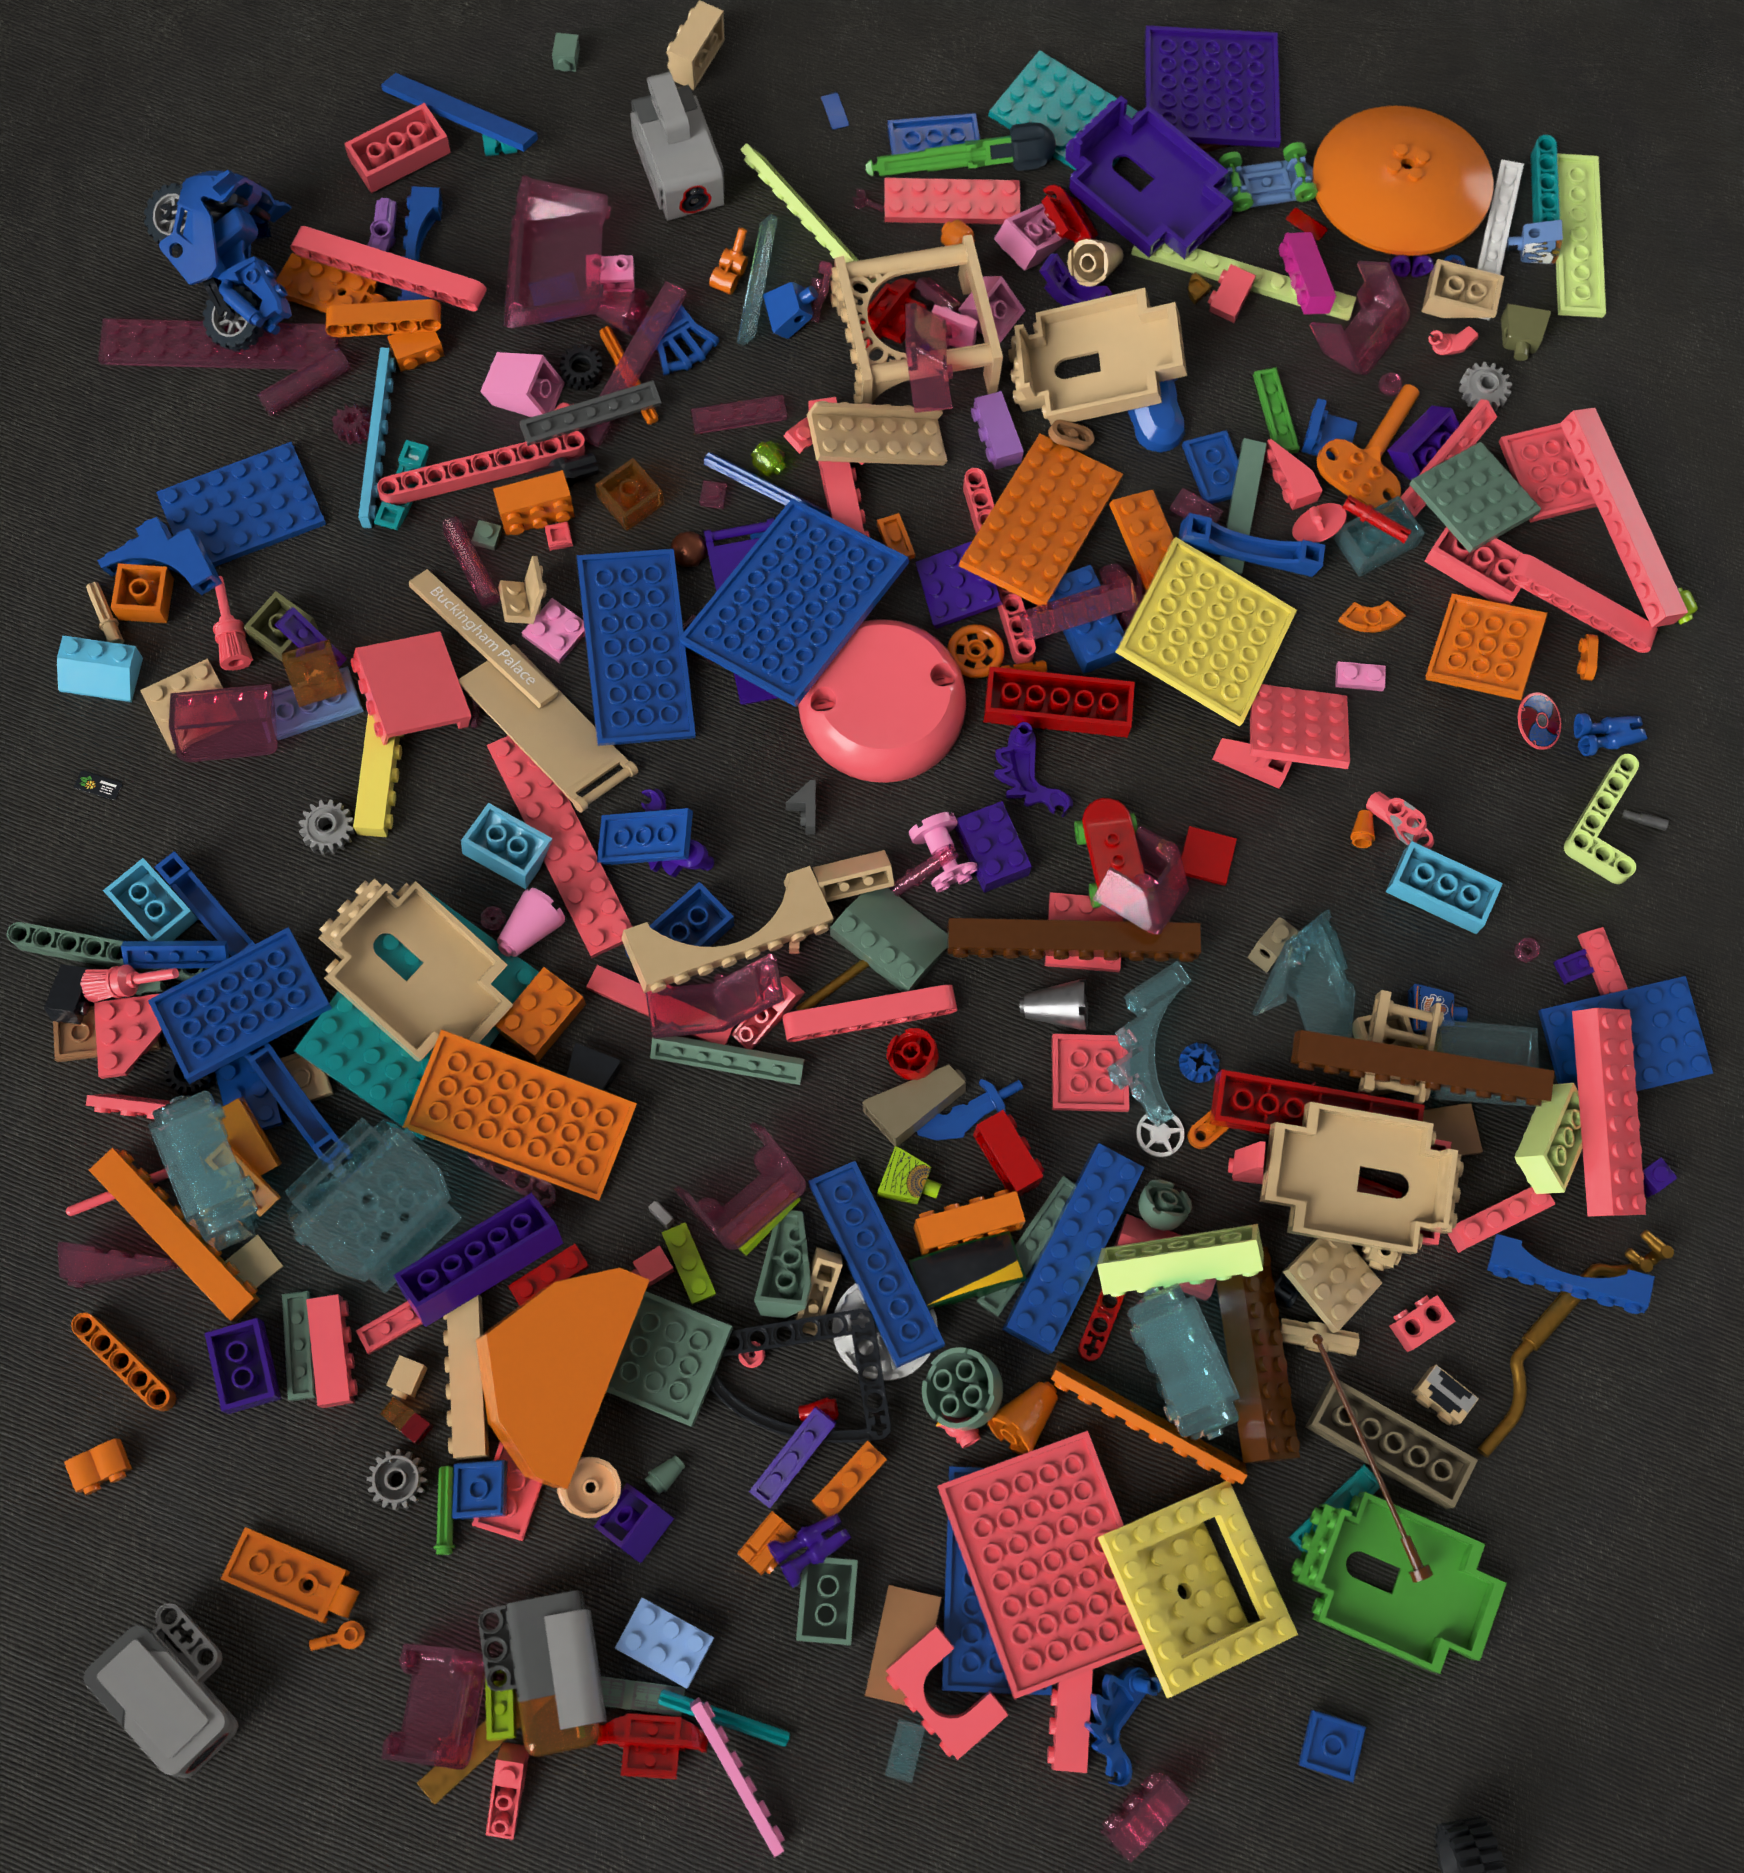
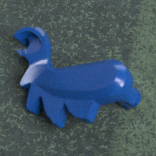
(1120, 1700)

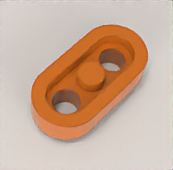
(1589, 655)
(1210, 1132)

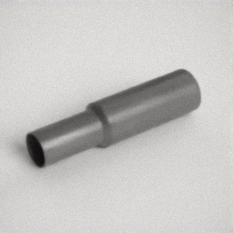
(1645, 819)

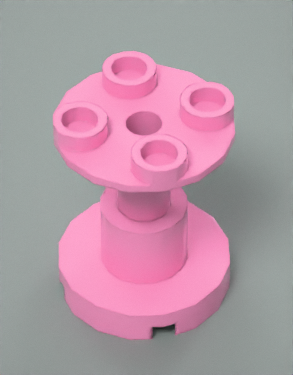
(936, 836)

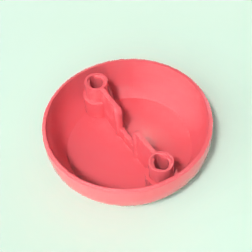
(888, 704)

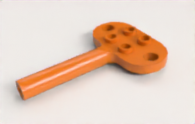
(1360, 470)

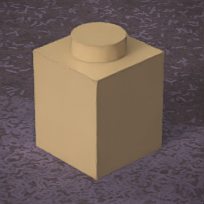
(406, 1377)

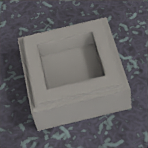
(661, 1214)

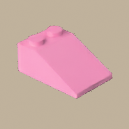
(1029, 237)

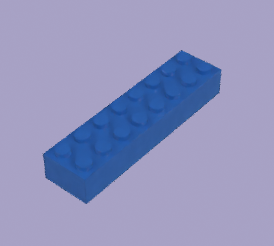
(1073, 1249)

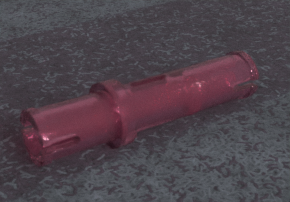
(915, 875)

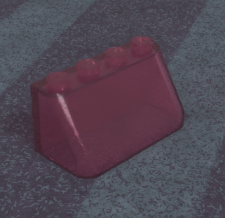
(223, 723)

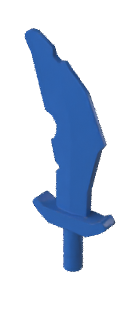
(963, 1116)

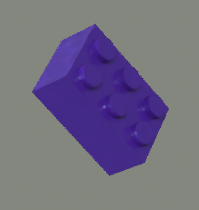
(994, 846)
(242, 1366)

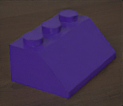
(1423, 440)

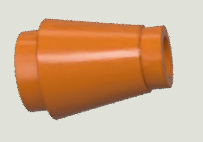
(1363, 830)

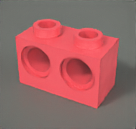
(1423, 1325)

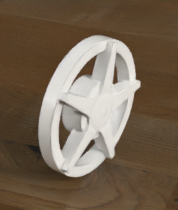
(1160, 1135)

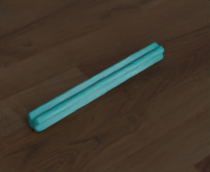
(728, 1719)

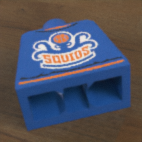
(1424, 997)

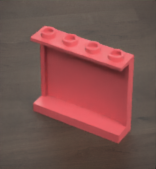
(410, 685)

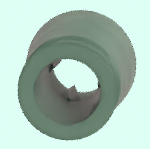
(664, 1475)

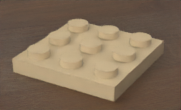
(157, 696)
(1332, 1280)

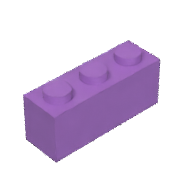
(997, 430)

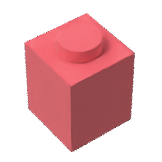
(653, 1266)

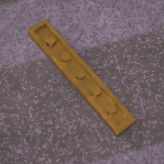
(442, 1780)

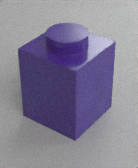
(1657, 1176)

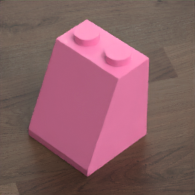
(522, 384)

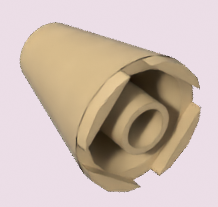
(1093, 261)

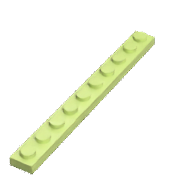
(1266, 281)

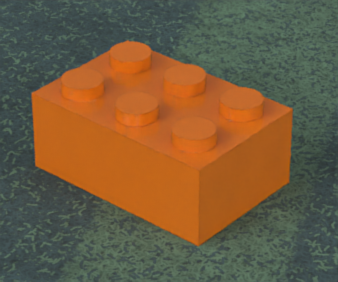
(534, 503)
(540, 1014)

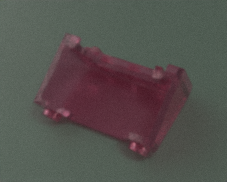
(439, 1707)

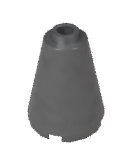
(1058, 1005)

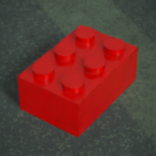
(1008, 1153)

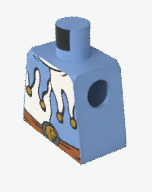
(1538, 242)

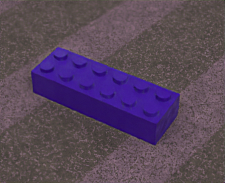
(478, 1259)

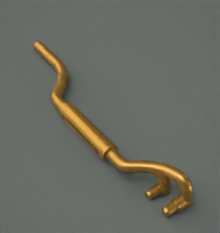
(1551, 1319)

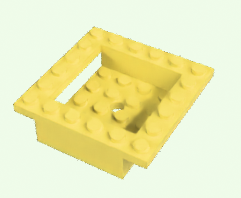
(1208, 1628)

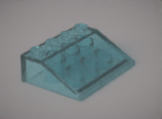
(1488, 1042)

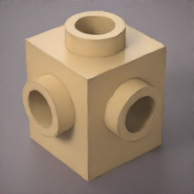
(1378, 1260)

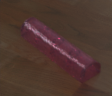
(304, 381)
(470, 562)

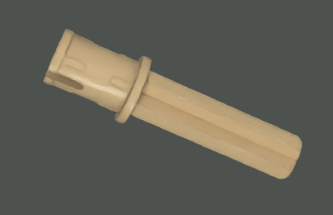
(107, 623)

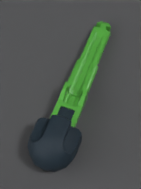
(1027, 147)

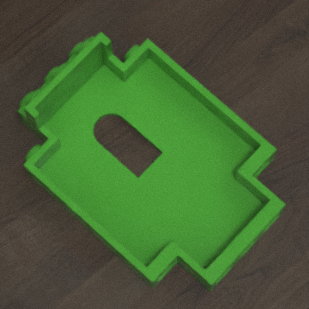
(1418, 1618)

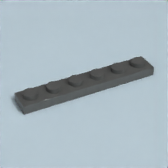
(590, 413)

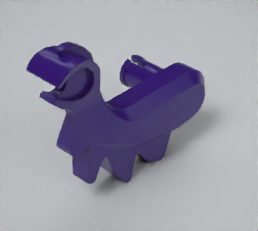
(1019, 771)
(697, 854)

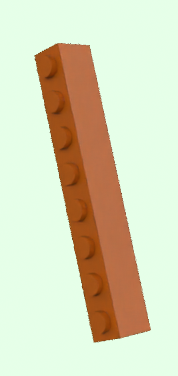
(174, 1235)

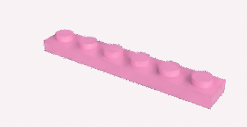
(744, 1786)

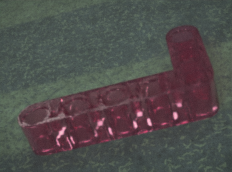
(1111, 598)

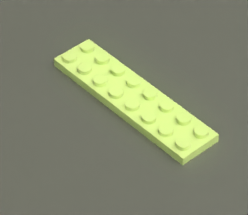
(797, 205)
(1581, 252)

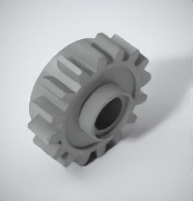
(1485, 384)
(322, 816)
(411, 1479)

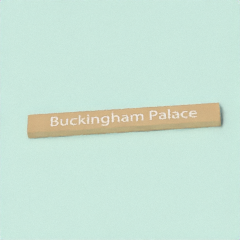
(483, 638)

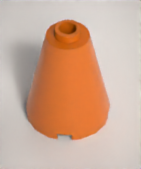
(1025, 1417)

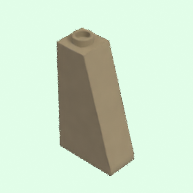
(913, 1104)

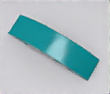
(412, 457)

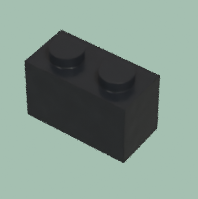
(66, 998)

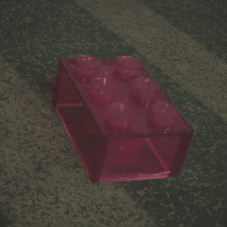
(1144, 1815)

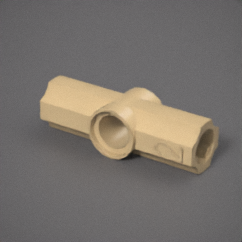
(1301, 1334)

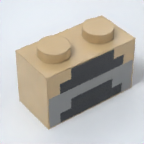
(1444, 1396)

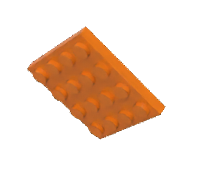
(1486, 646)

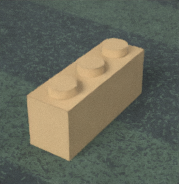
(854, 876)

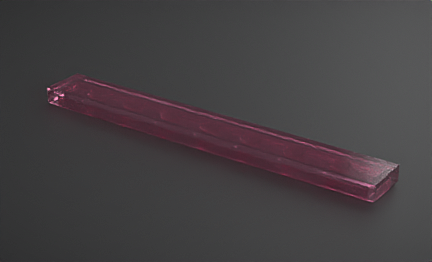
(639, 351)

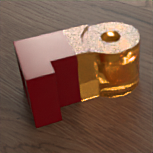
(406, 1421)

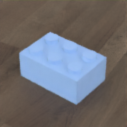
(664, 1643)

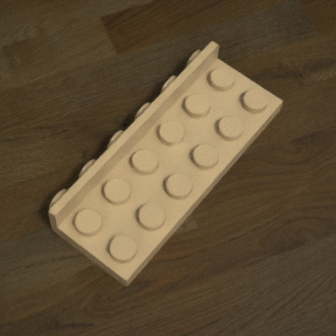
(875, 434)

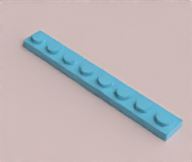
(376, 445)

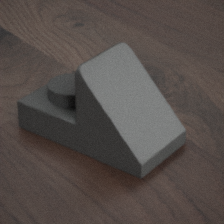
(805, 802)

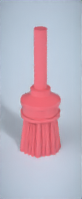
(230, 636)
(119, 981)

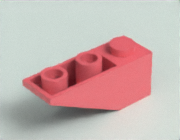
(1295, 478)
(1237, 756)
(754, 1029)
(507, 1790)

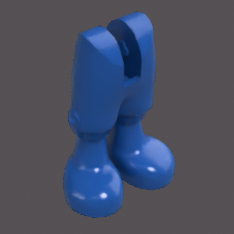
(1618, 732)

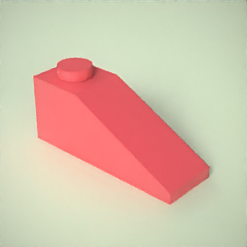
(1248, 1163)

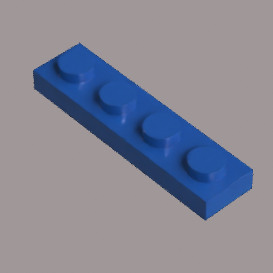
(173, 954)

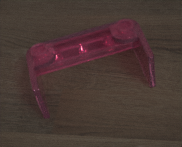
(1375, 325)
(927, 359)
(1144, 899)
(757, 1203)

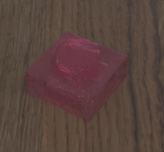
(713, 494)

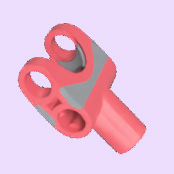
(1401, 818)

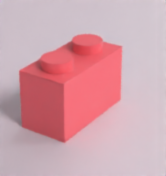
(1232, 293)

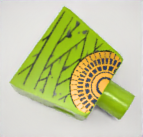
(907, 1179)

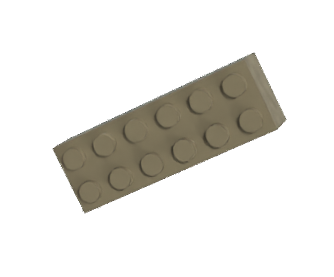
(1395, 1443)

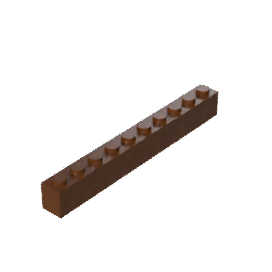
(1071, 939)
(1422, 1067)

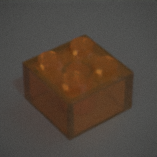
(629, 494)
(314, 673)

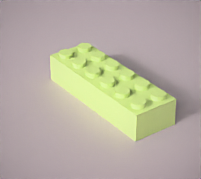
(1181, 1260)

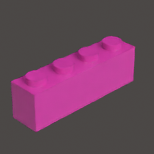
(1307, 273)

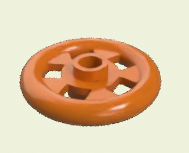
(983, 634)

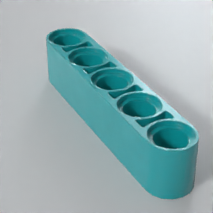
(1545, 180)

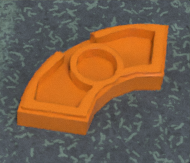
(1371, 618)

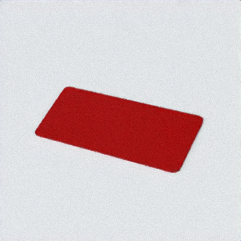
(1306, 223)

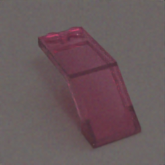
(718, 1004)

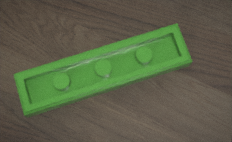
(1276, 409)

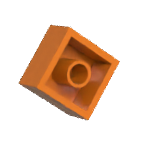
(142, 593)

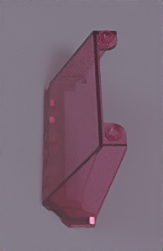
(554, 253)

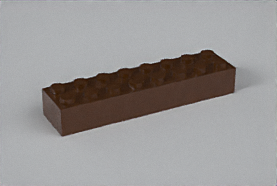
(1258, 1366)

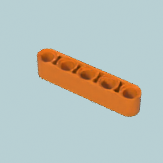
(383, 318)
(114, 1353)

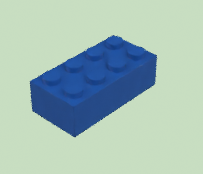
(1094, 641)
(695, 919)

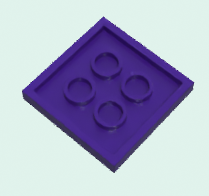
(953, 591)

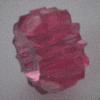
(352, 423)

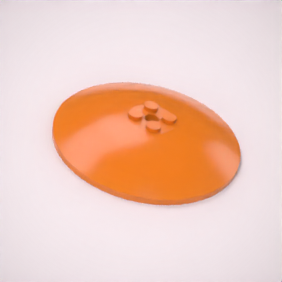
(1396, 207)

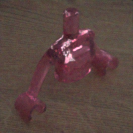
(821, 287)

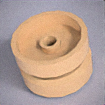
(604, 1491)

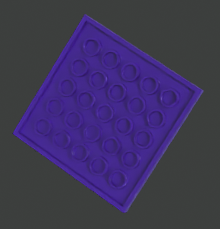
(1215, 84)

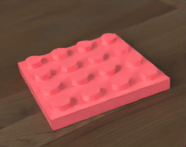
(1547, 471)
(1300, 726)

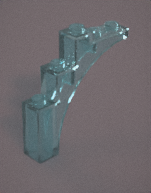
(1139, 1037)

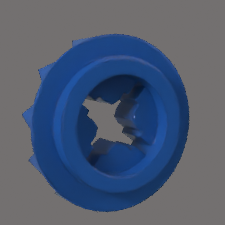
(1188, 1066)

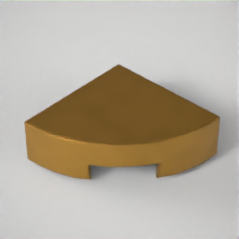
(1197, 288)

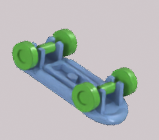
(1269, 181)

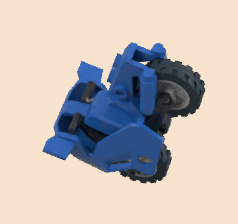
(213, 234)

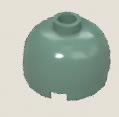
(1163, 1206)

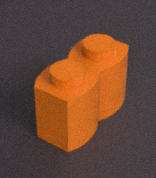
(97, 1466)

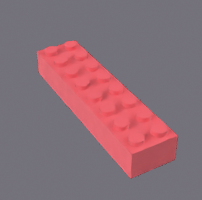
(1609, 1112)

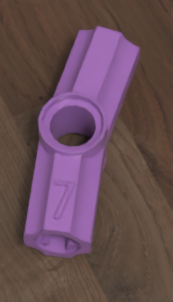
(383, 223)

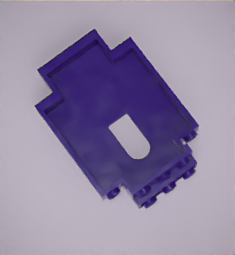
(1176, 207)

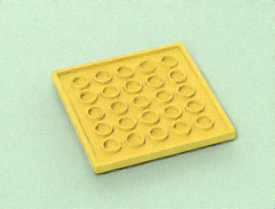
(1206, 631)

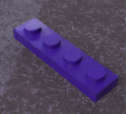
(792, 1457)

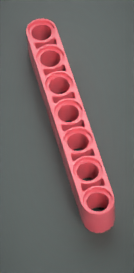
(1583, 603)
(869, 1013)

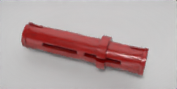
(1377, 519)

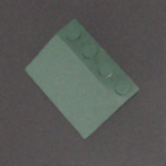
(890, 937)

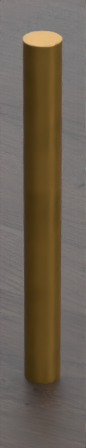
(833, 985)

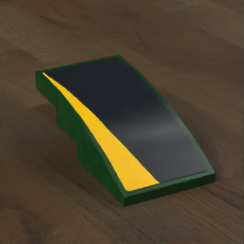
(968, 1270)

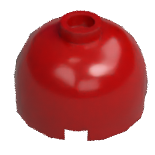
(913, 1054)

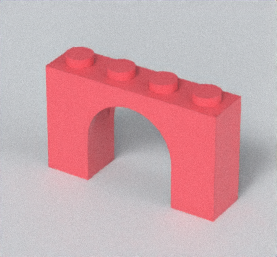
(957, 1731)

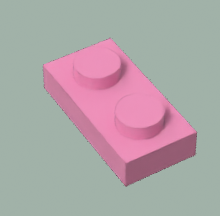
(1360, 676)

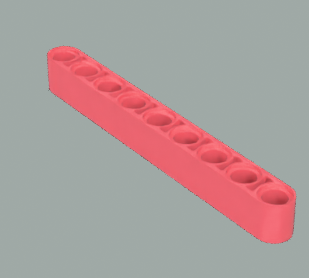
(388, 268)
(470, 464)
(1009, 619)

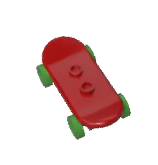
(1110, 841)

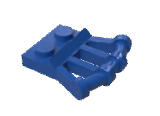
(680, 327)

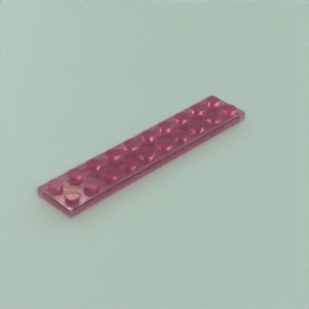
(187, 345)

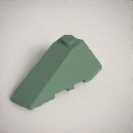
(786, 1270)

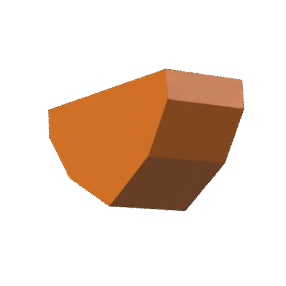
(552, 1366)

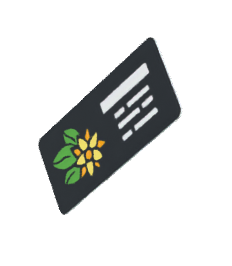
(98, 785)

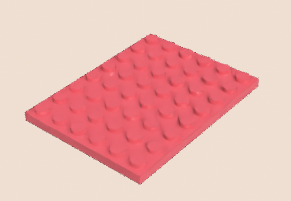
(1039, 1564)

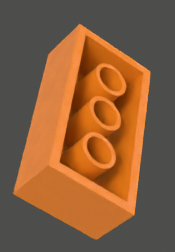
(969, 1221)

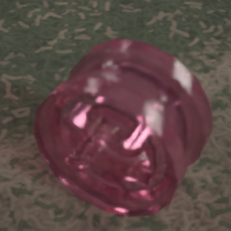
(1531, 943)

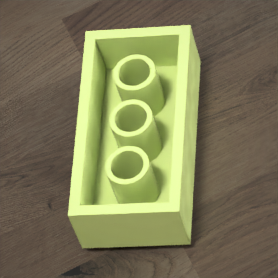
(1552, 1141)

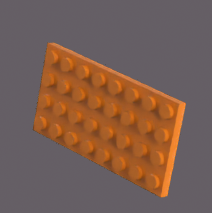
(1041, 520)
(519, 1115)

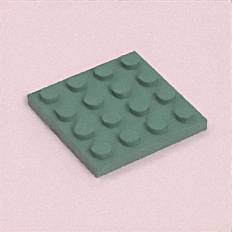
(1475, 497)
(669, 1359)

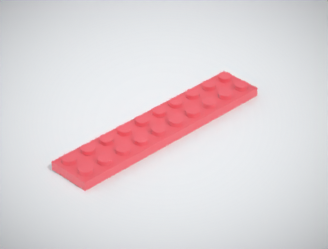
(570, 856)

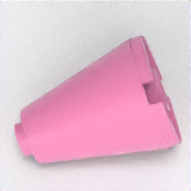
(529, 923)

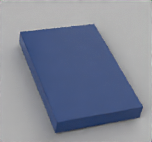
(1212, 465)

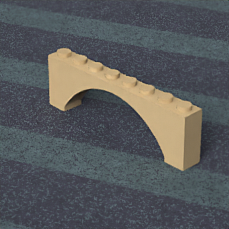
(665, 961)

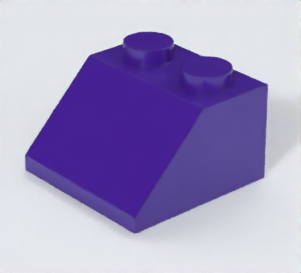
(634, 1523)

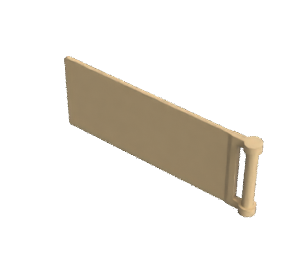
(552, 736)

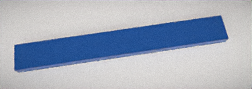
(460, 112)

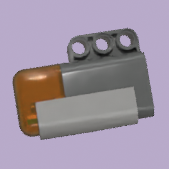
(552, 1666)

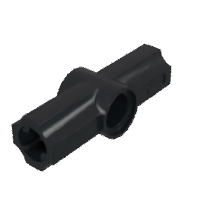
(573, 469)

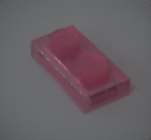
(932, 291)
(1189, 503)

